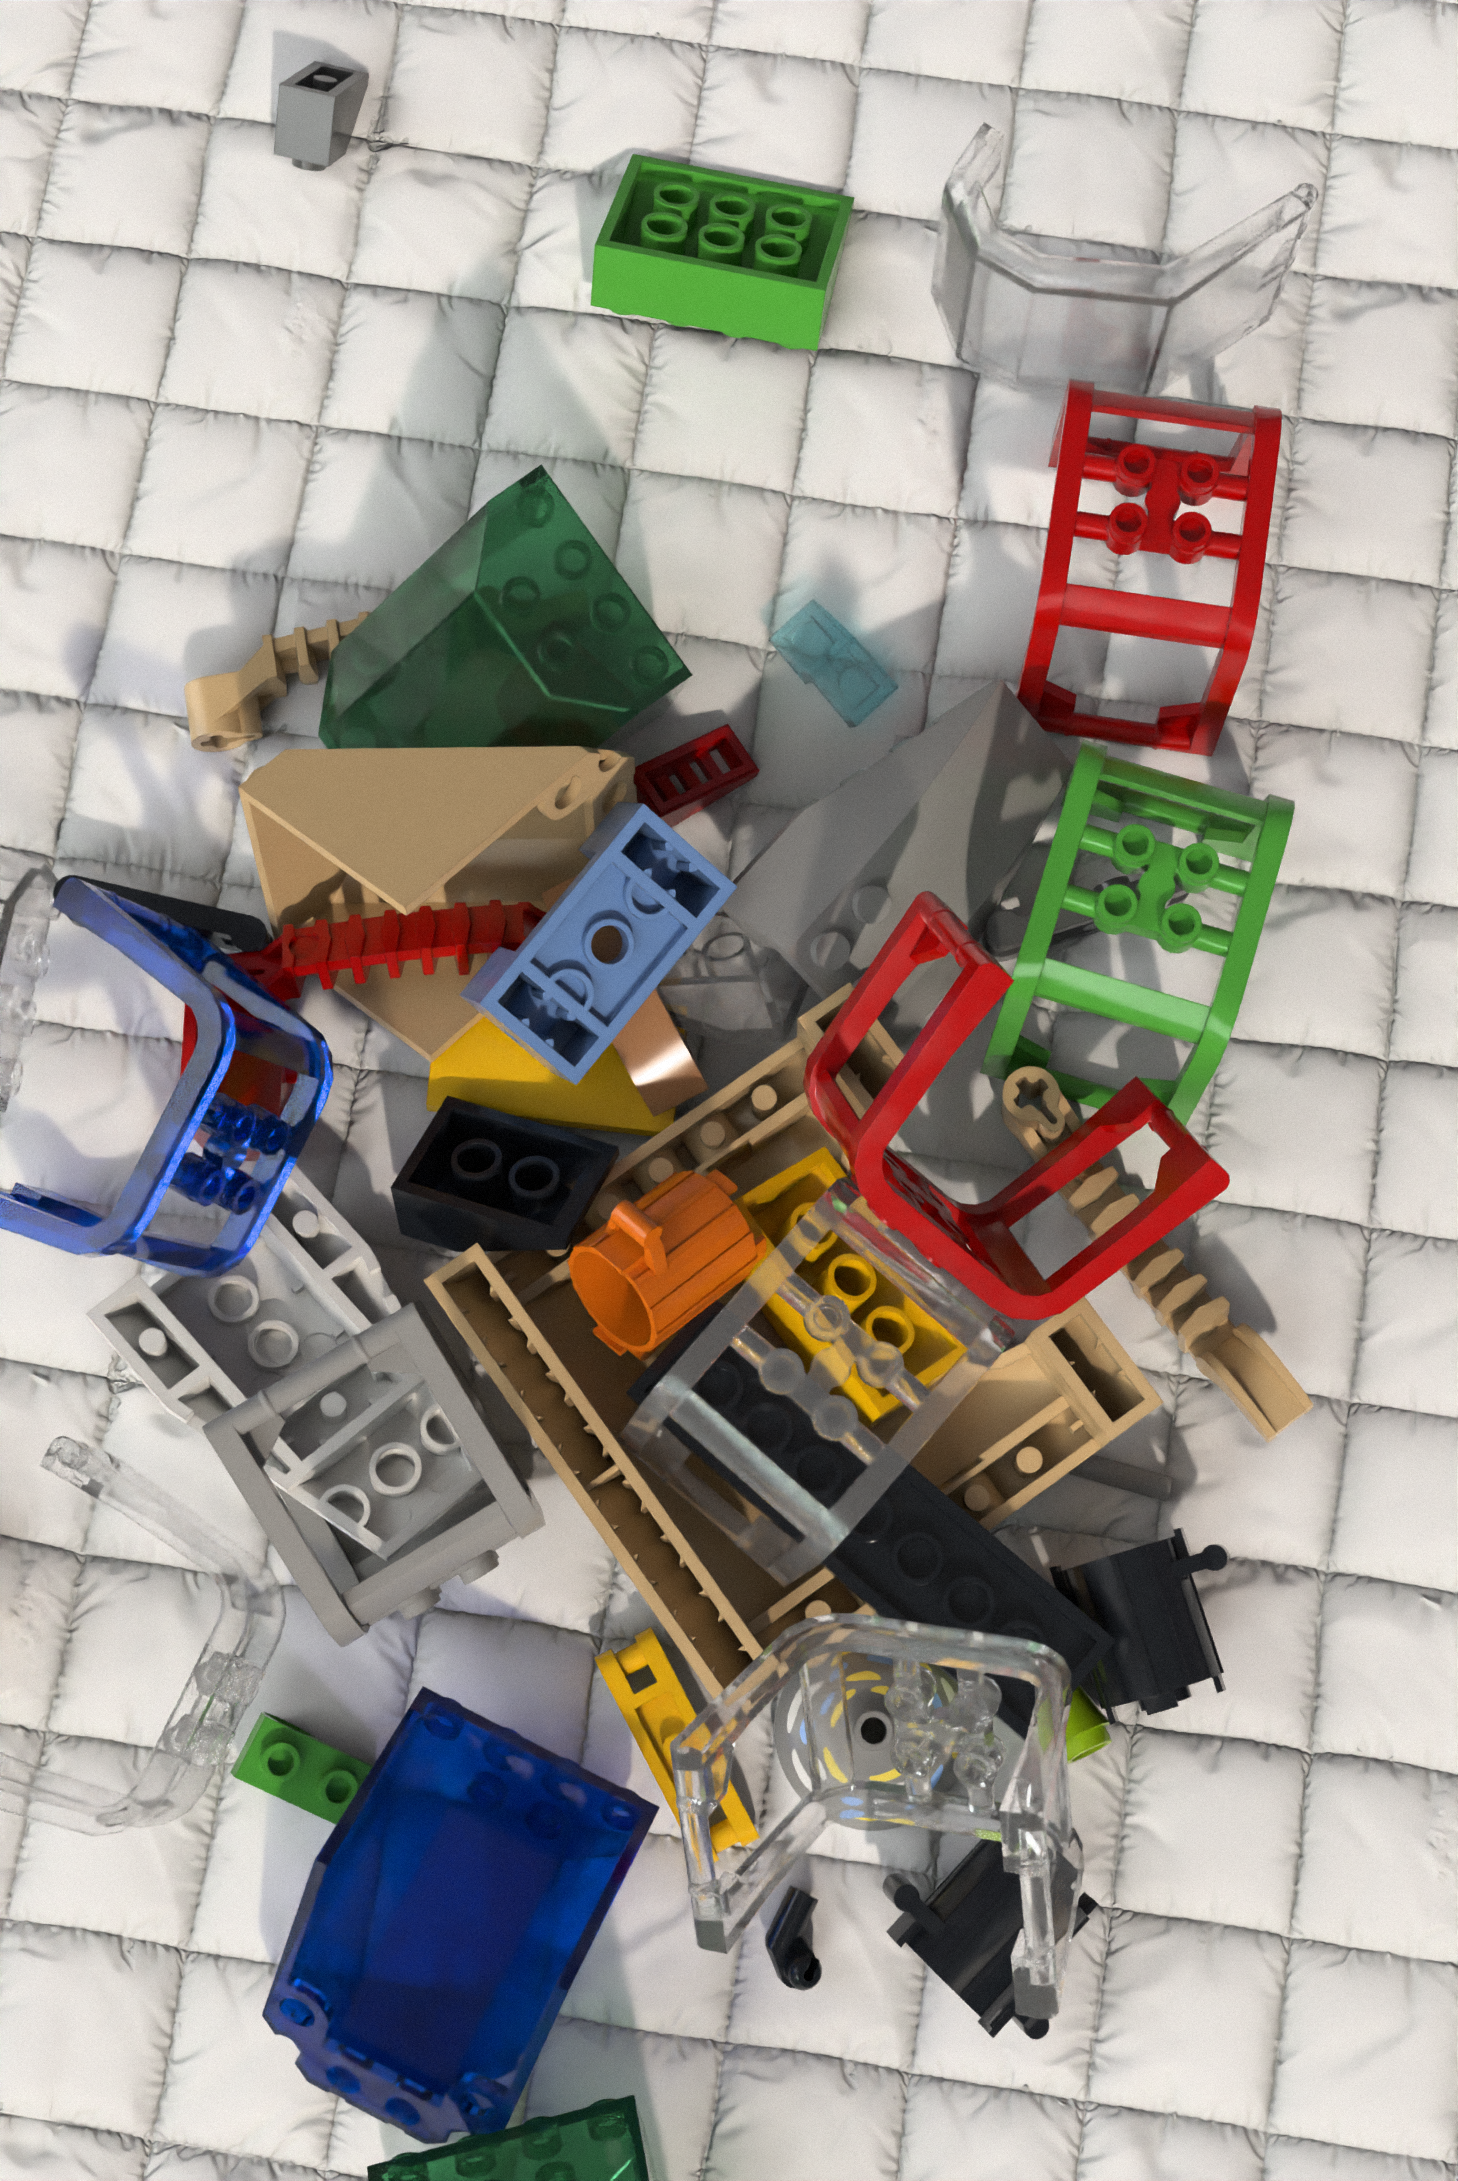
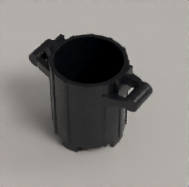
(1154, 1616)
(970, 1932)

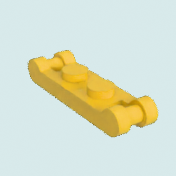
(656, 1719)

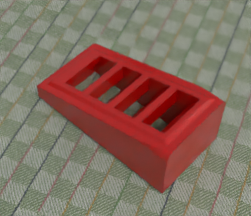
(678, 807)

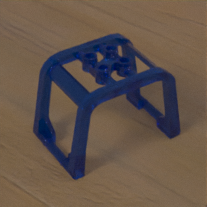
(185, 965)

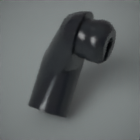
(788, 1943)

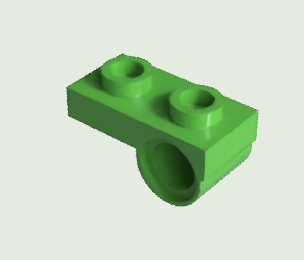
(299, 1768)

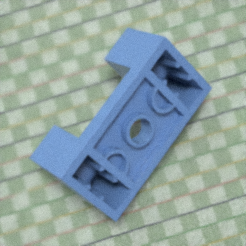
(554, 989)

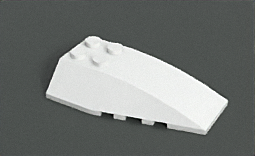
(357, 1452)

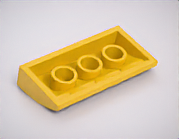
(501, 1075)

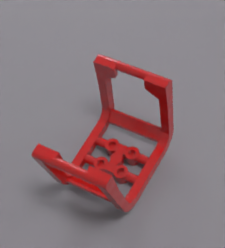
(1168, 479)
(941, 1226)

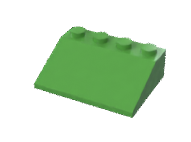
(721, 252)

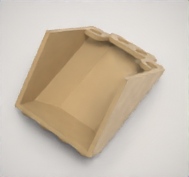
(418, 830)

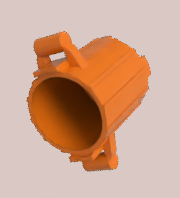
(663, 1260)

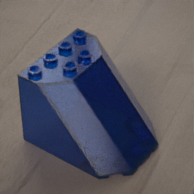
(451, 1921)

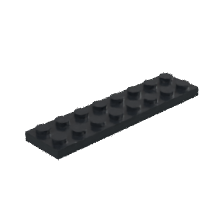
(915, 1547)

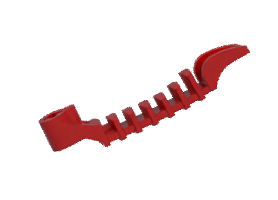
(386, 940)

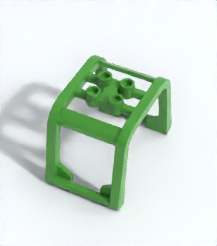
(1118, 909)

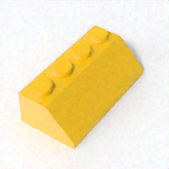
(841, 1272)

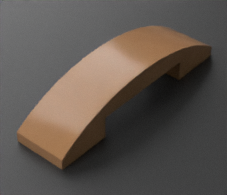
(650, 1041)

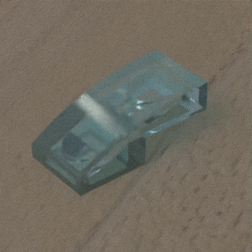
(834, 661)

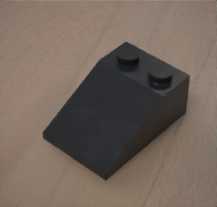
(498, 1181)

